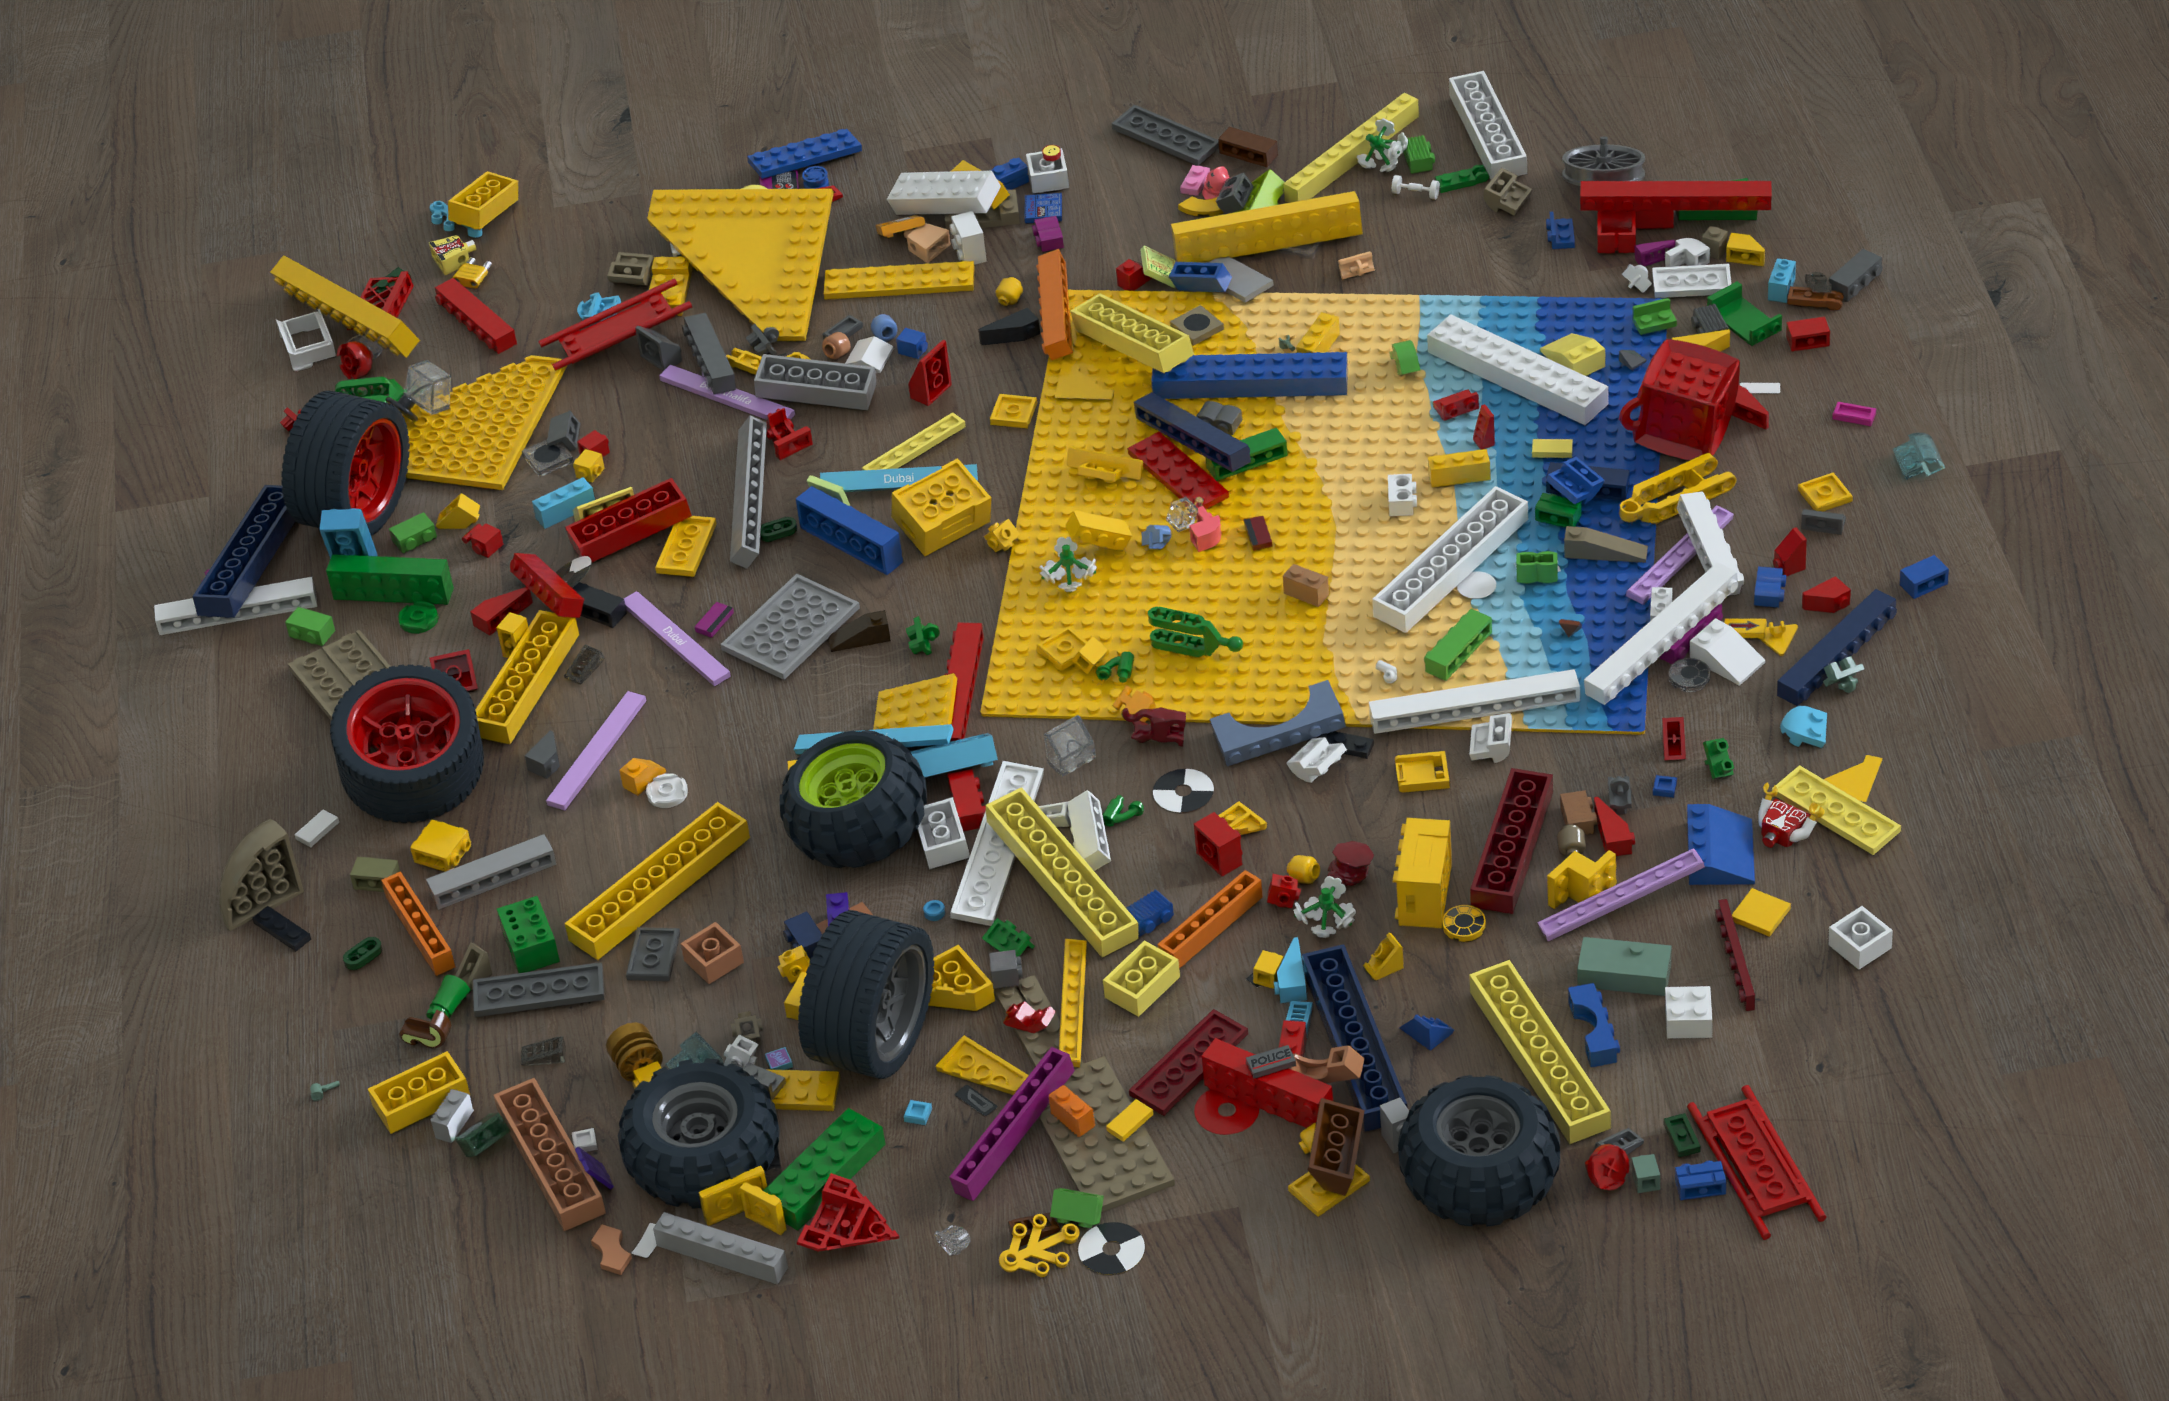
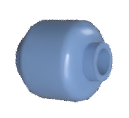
(884, 327)

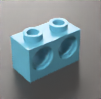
(1781, 279)

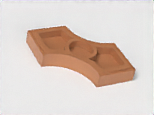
(608, 1242)

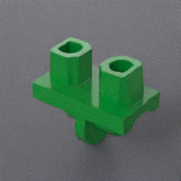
(921, 636)
(1718, 758)

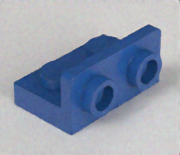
(1560, 233)

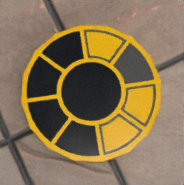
(1464, 923)

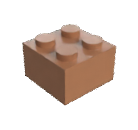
(712, 953)

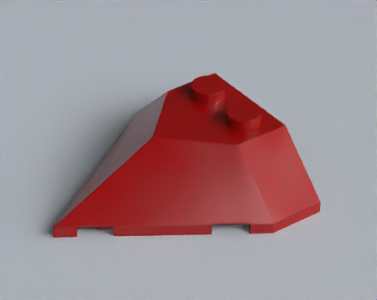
(844, 1219)

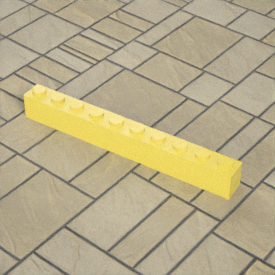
(1344, 153)

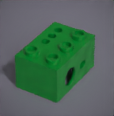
(528, 935)

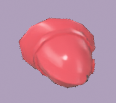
(1214, 182)

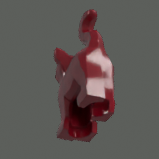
(1162, 725)

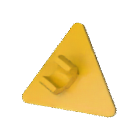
(1779, 637)

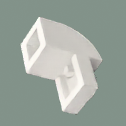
(1687, 251)

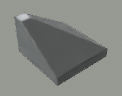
(1631, 358)

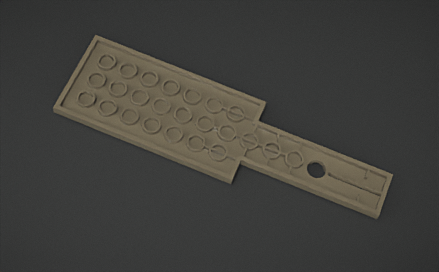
(1097, 1159)

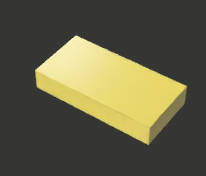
(1552, 448)

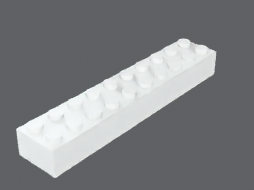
(1518, 369)
(1450, 559)

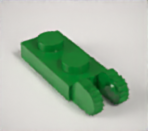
(1462, 178)

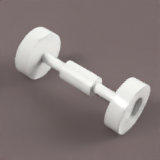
(1433, 189)

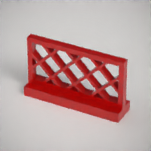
(397, 297)

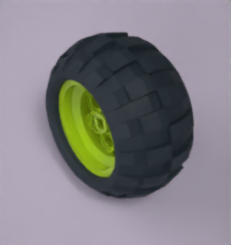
(853, 799)

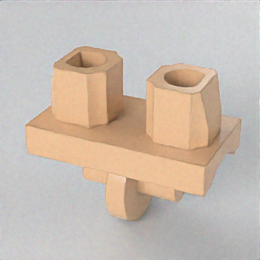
(1356, 265)

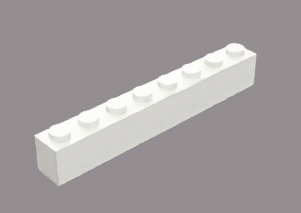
(261, 602)

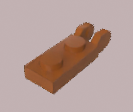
(1805, 297)

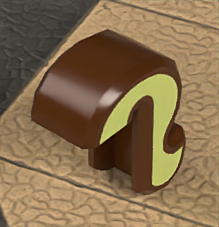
(428, 1033)

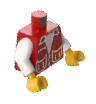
(1784, 822)

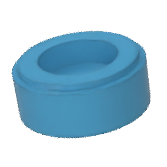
(934, 910)

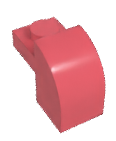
(1206, 531)

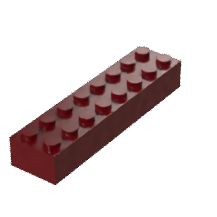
(1511, 841)

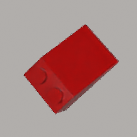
(931, 376)

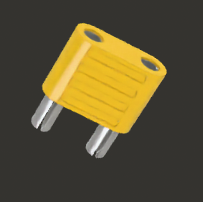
(470, 274)

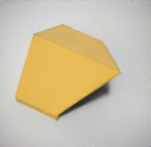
(1386, 958)

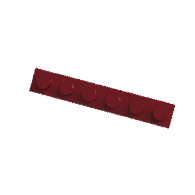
(1736, 959)

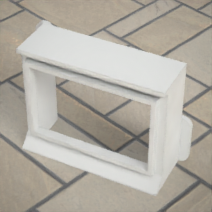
(304, 357)

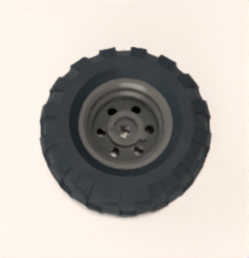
(696, 1129)

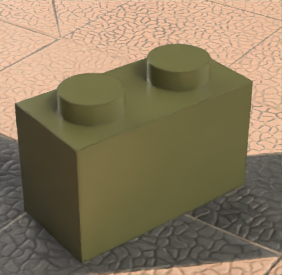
(370, 871)

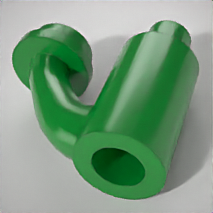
(1125, 665)
(1112, 812)

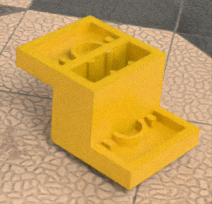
(1580, 878)

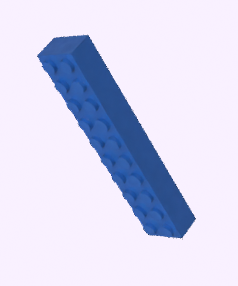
(1254, 376)

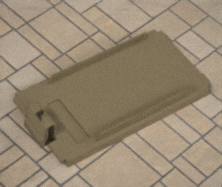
(337, 667)

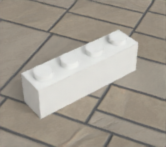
(1089, 830)

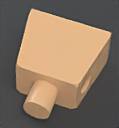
(927, 241)

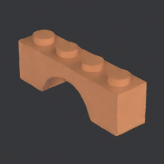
(1341, 1065)

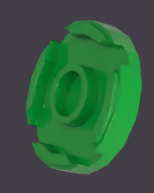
(418, 617)

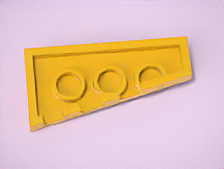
(981, 1066)

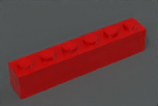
(475, 315)
(546, 585)

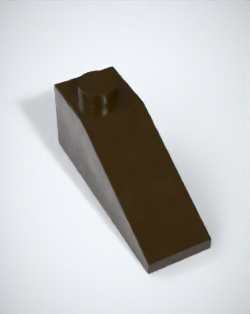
(863, 631)

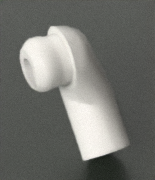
(1389, 671)

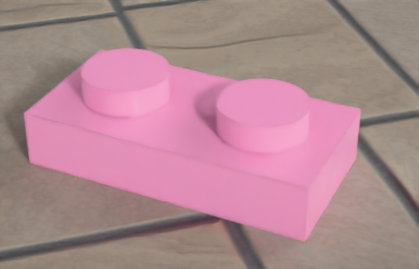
(1194, 180)

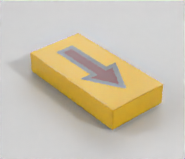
(1748, 627)

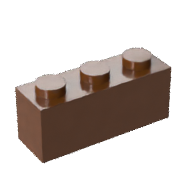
(1248, 147)

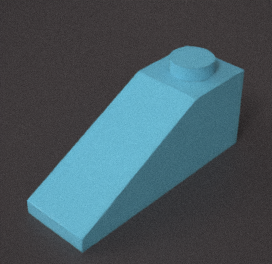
(1290, 976)

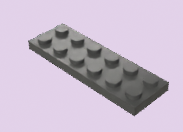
(1166, 135)
(538, 989)

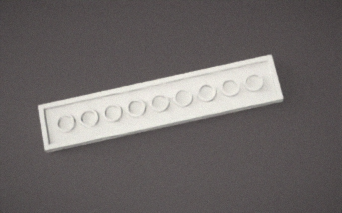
(990, 857)

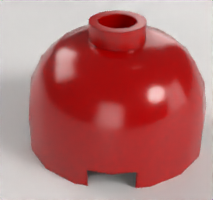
(355, 359)

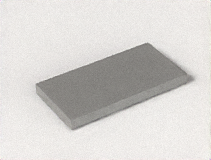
(1245, 281)

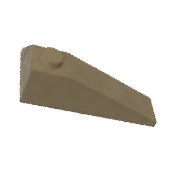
(1596, 545)

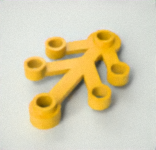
(1037, 1249)

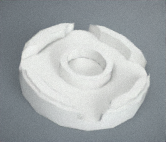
(666, 791)

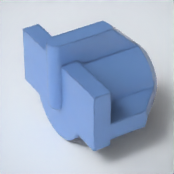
(1156, 536)

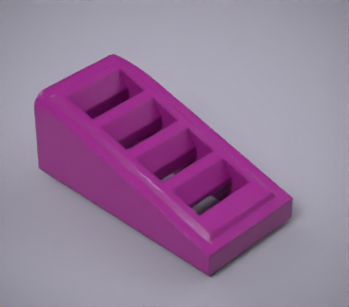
(1643, 251)

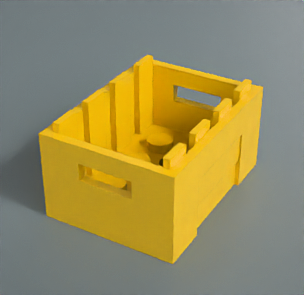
(951, 518)
(1423, 872)

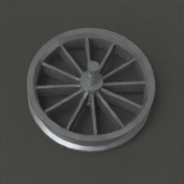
(1603, 163)

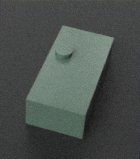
(1625, 966)

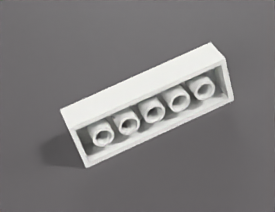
(943, 192)

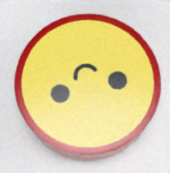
(1051, 152)

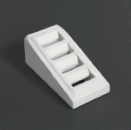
(1057, 814)

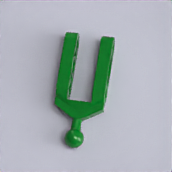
(389, 386)
(1190, 624)

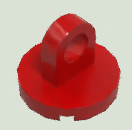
(1608, 1167)

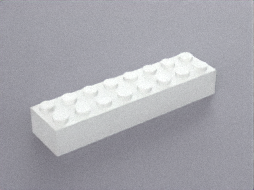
(1487, 124)

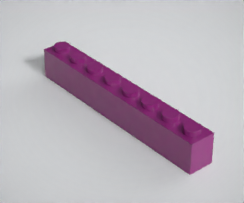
(1011, 1124)

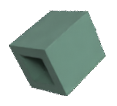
(1645, 1173)

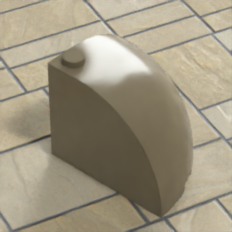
(258, 875)

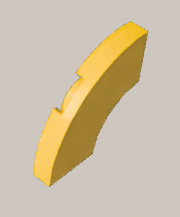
(1199, 206)

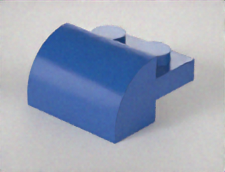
(1576, 481)

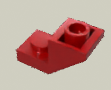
(1027, 1019)

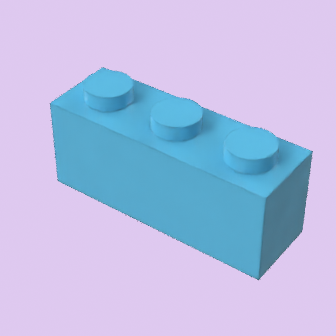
(560, 503)

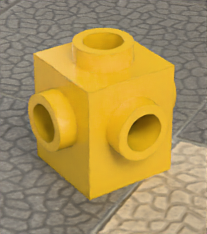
(1001, 535)
(793, 963)

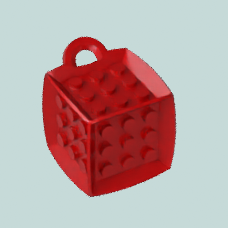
(1684, 400)

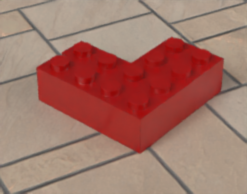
(1618, 228)

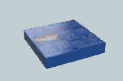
(1043, 206)

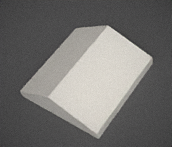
(871, 353)

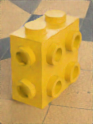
(440, 846)

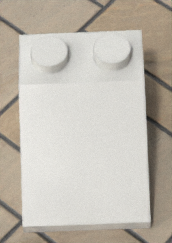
(1726, 652)

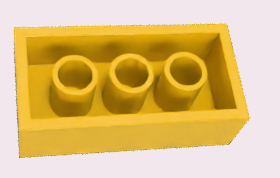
(483, 200)
(416, 1091)

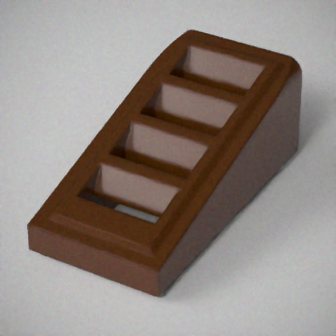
(1027, 1221)

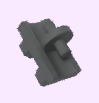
(766, 338)
(1619, 794)

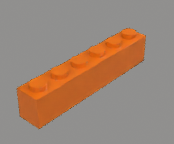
(1213, 917)
(418, 923)

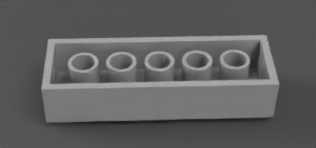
(815, 382)

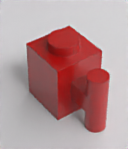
(484, 539)

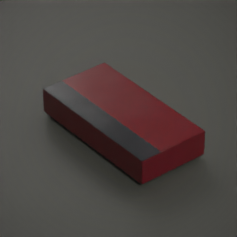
(1258, 533)

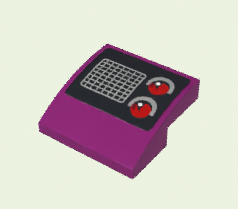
(785, 180)

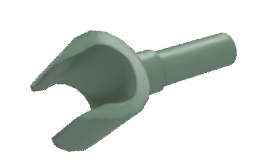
(1285, 344)
(317, 1090)

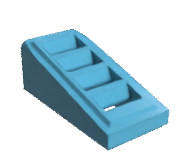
(1300, 1007)

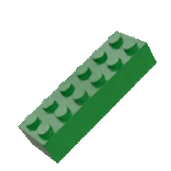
(389, 579)
(839, 1151)

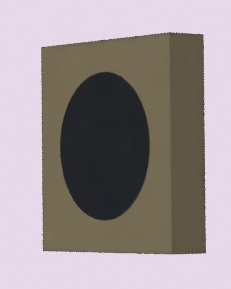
(1197, 324)

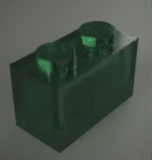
(482, 1134)

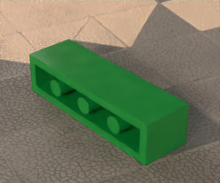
(1263, 449)

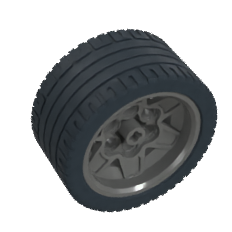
(866, 994)

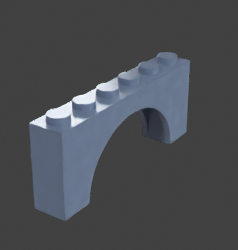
(1244, 742)

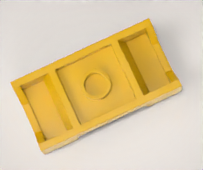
(669, 268)

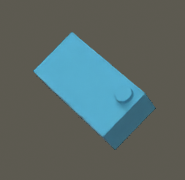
(956, 755)

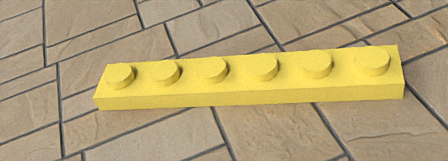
(918, 443)

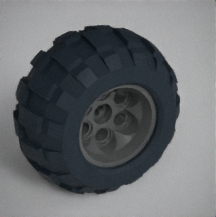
(1479, 1150)

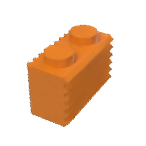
(1071, 1111)

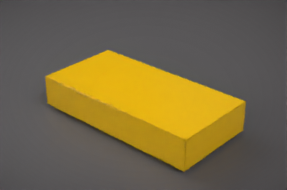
(1129, 1120)

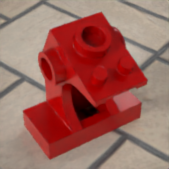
(785, 439)

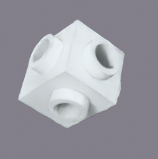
(741, 1052)

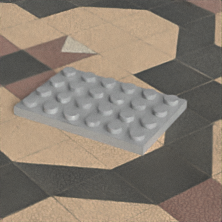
(790, 626)

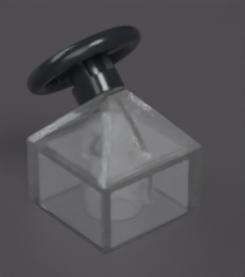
(425, 387)

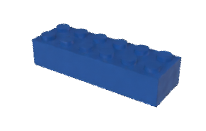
(849, 530)

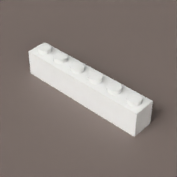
(1706, 534)

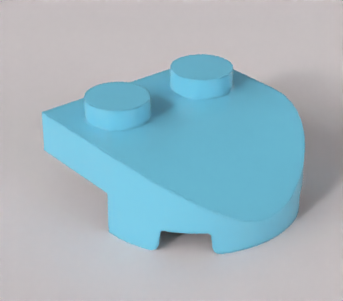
(596, 305)
(1805, 725)

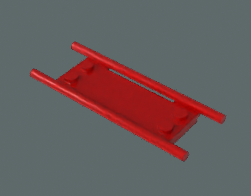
(617, 328)
(1758, 1158)

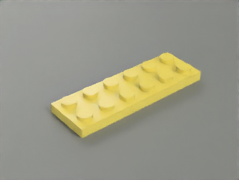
(1842, 811)

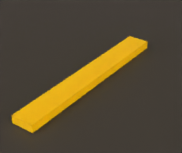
(1072, 999)

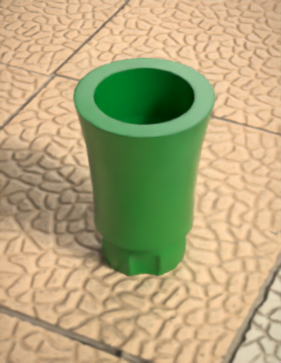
(449, 996)

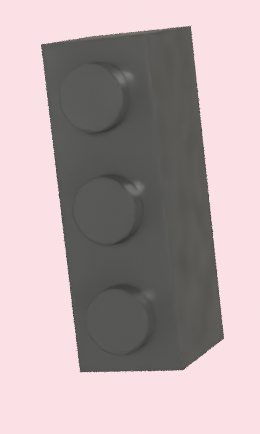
(1856, 274)

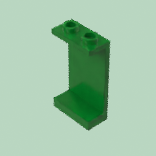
(1742, 316)

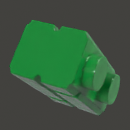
(1557, 511)

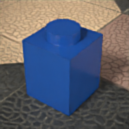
(911, 343)

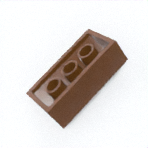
(1335, 1145)

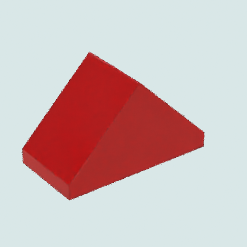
(1673, 738)

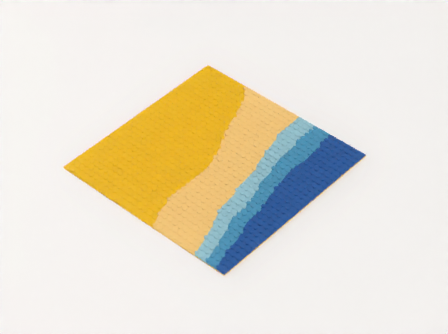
(1329, 516)

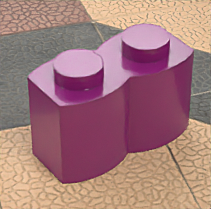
(1047, 233)

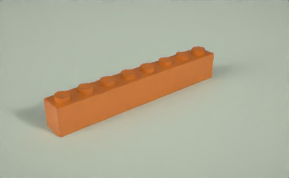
(1054, 305)

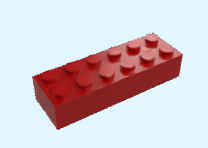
(629, 521)
(1279, 1093)

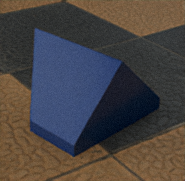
(1427, 1031)

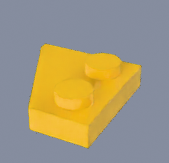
(1243, 819)

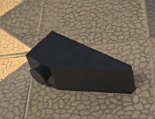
(1011, 328)

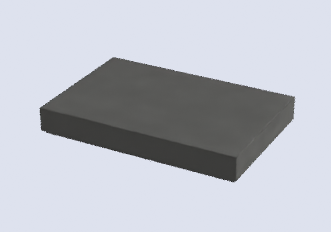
(653, 954)

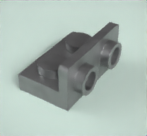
(771, 1081)

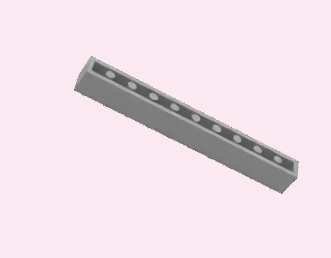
(748, 492)

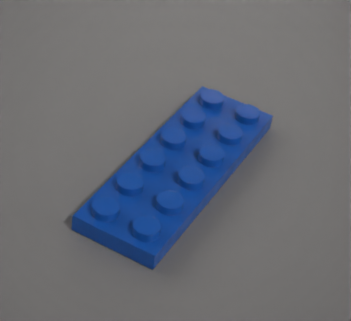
(804, 153)

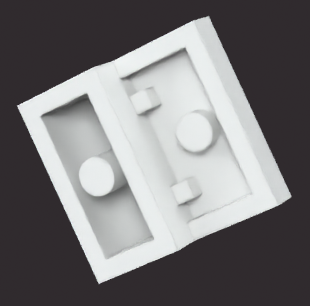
(1491, 738)
(1315, 758)

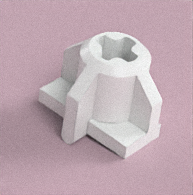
(1637, 276)

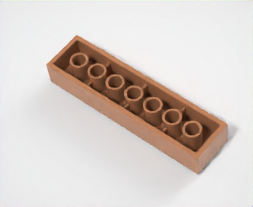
(549, 1154)

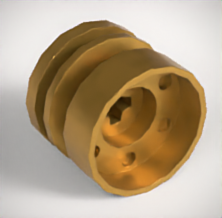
(632, 1048)

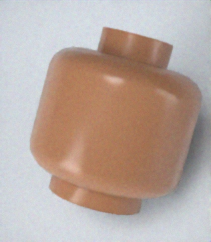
(836, 345)

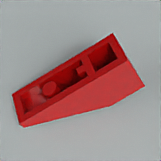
(1749, 409)
(494, 610)
(1613, 830)

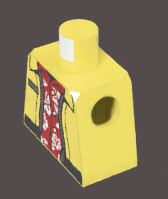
(451, 253)

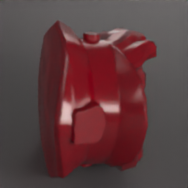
(1350, 862)

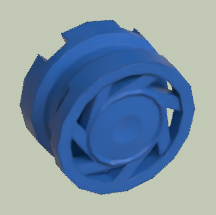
(815, 177)

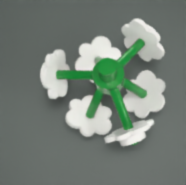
(1383, 148)
(1082, 568)
(1318, 908)

